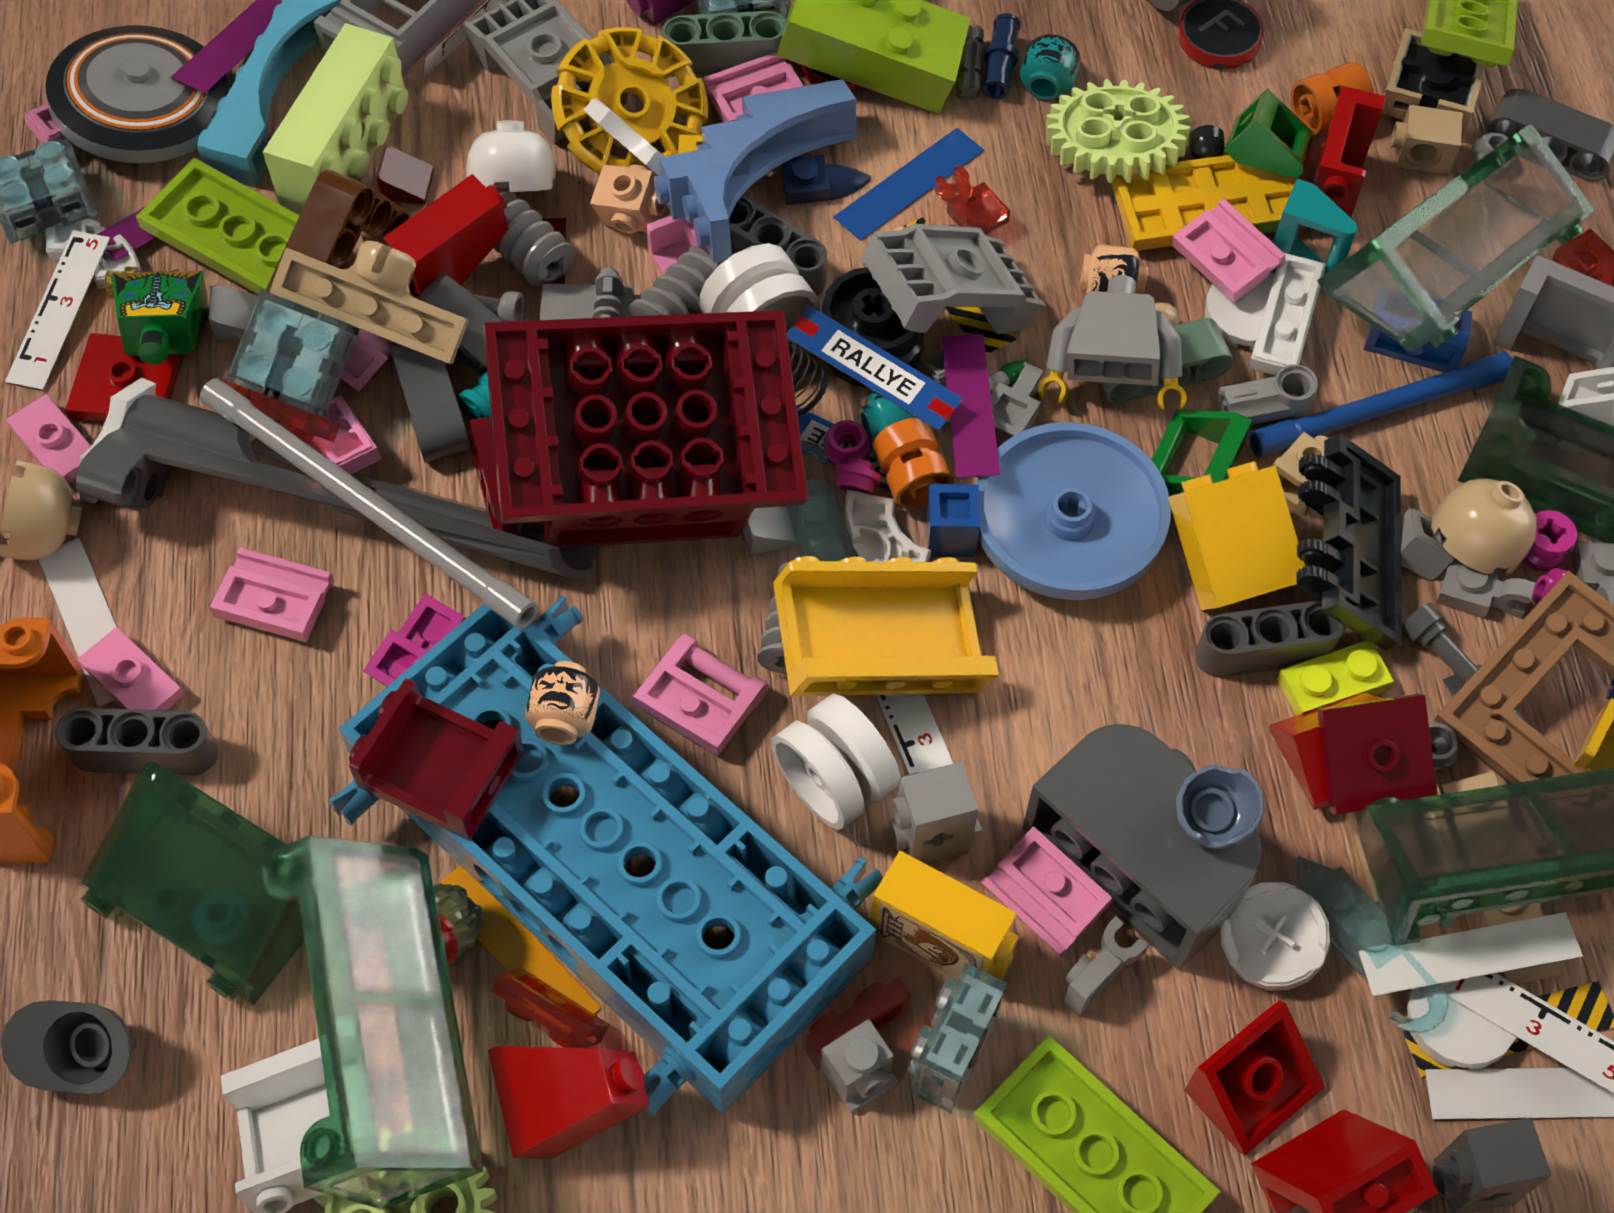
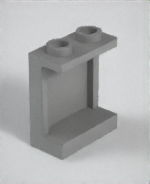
(1564, 312)

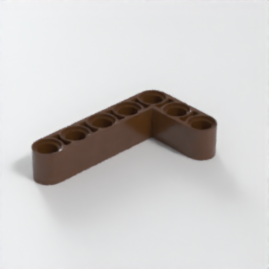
(337, 216)

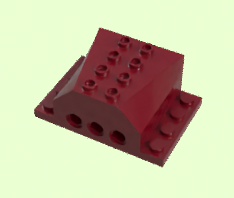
(643, 425)

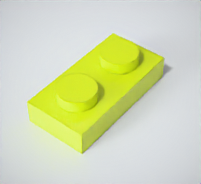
(1335, 677)

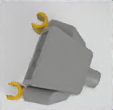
(1116, 341)

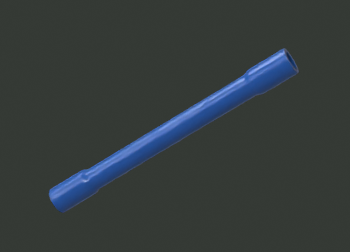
(1472, 376)

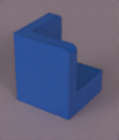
(953, 520)

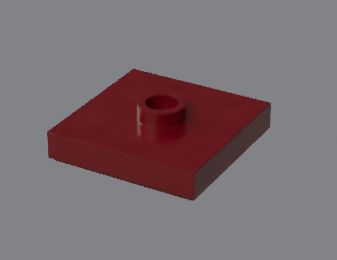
(1376, 752)

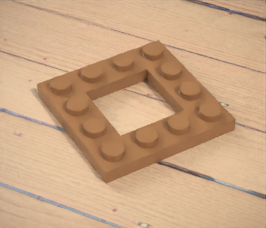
(1484, 706)

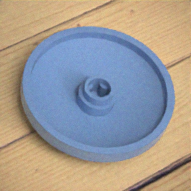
(1073, 511)

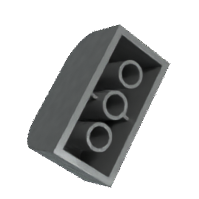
(1117, 821)

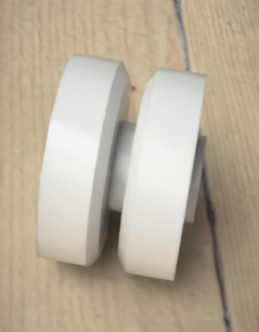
(758, 281)
(836, 761)

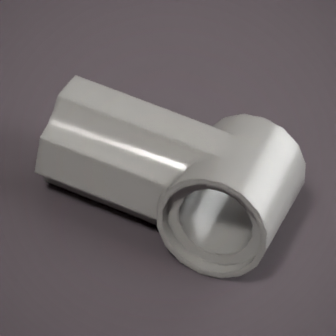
(1268, 397)

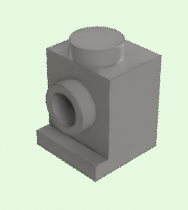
(859, 1066)

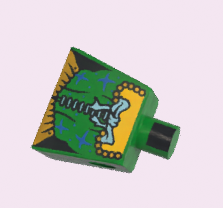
(160, 312)

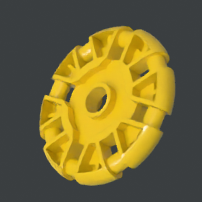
(622, 77)

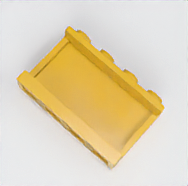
(880, 627)

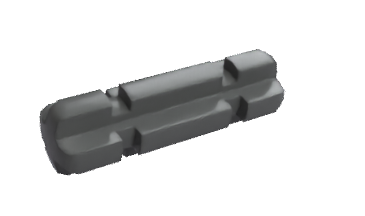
(971, 64)

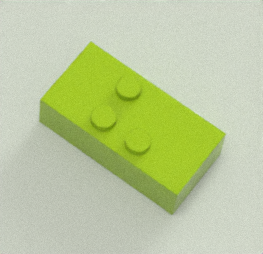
(883, 45)

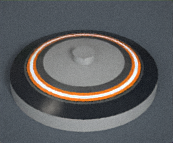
(118, 97)

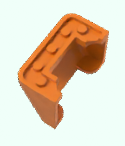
(33, 677)

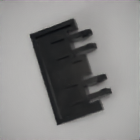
(1360, 553)

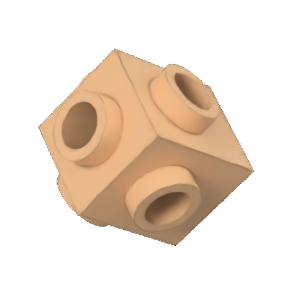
(626, 198)

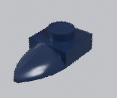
(813, 180)

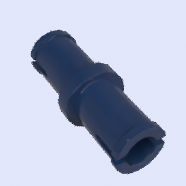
(1001, 56)

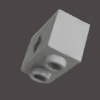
(934, 813)

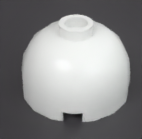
(512, 159)

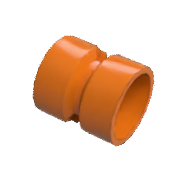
(1316, 95)
(911, 461)

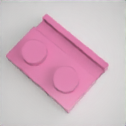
(747, 79)
(1228, 250)
(272, 594)
(1047, 891)

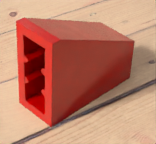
(452, 233)
(563, 1095)

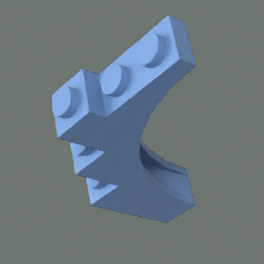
(739, 152)

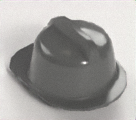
(67, 1046)

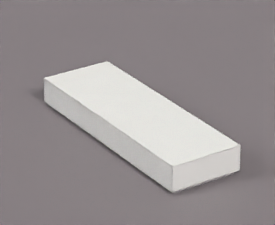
(1287, 315)

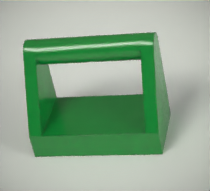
(1261, 133)
(1223, 428)

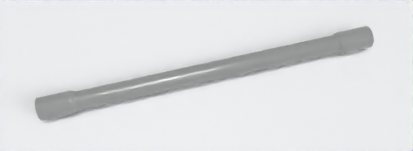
(494, 592)

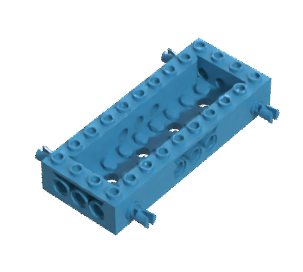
(628, 937)

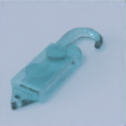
(819, 522)
(1360, 925)

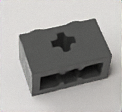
(1490, 1166)

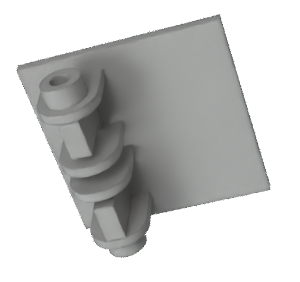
(598, 300)

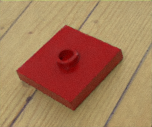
(108, 370)

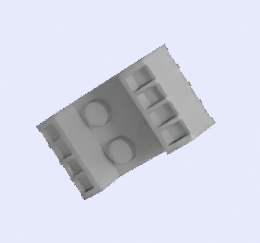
(529, 44)
(950, 266)

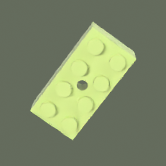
(338, 115)

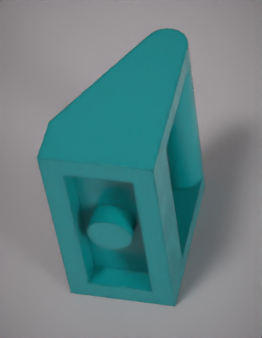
(1315, 210)

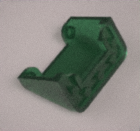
(196, 882)

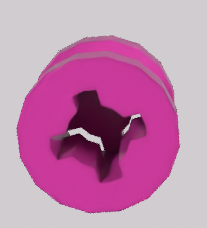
(1545, 554)

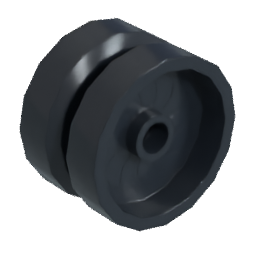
(860, 306)

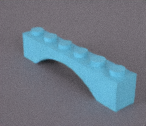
(240, 126)

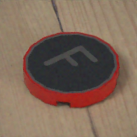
(1220, 32)

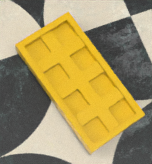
(1170, 201)

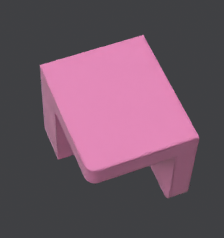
(669, 240)
(365, 358)

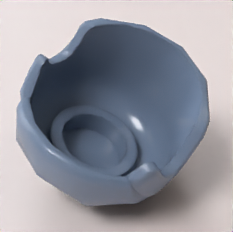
(1219, 806)

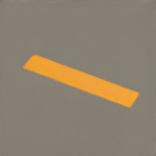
(516, 945)

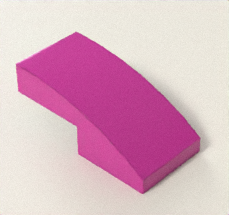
(421, 631)

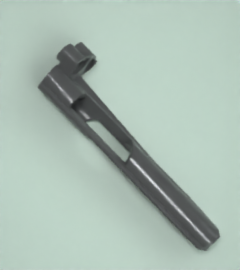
(158, 433)

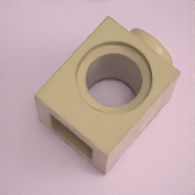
(1427, 139)

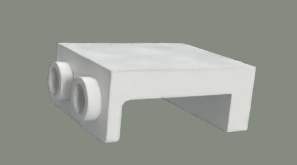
(275, 1109)

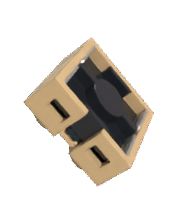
(1431, 80)

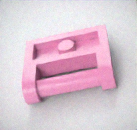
(692, 705)

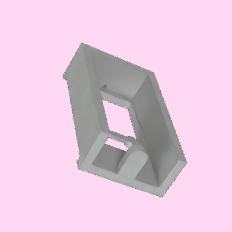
(411, 40)

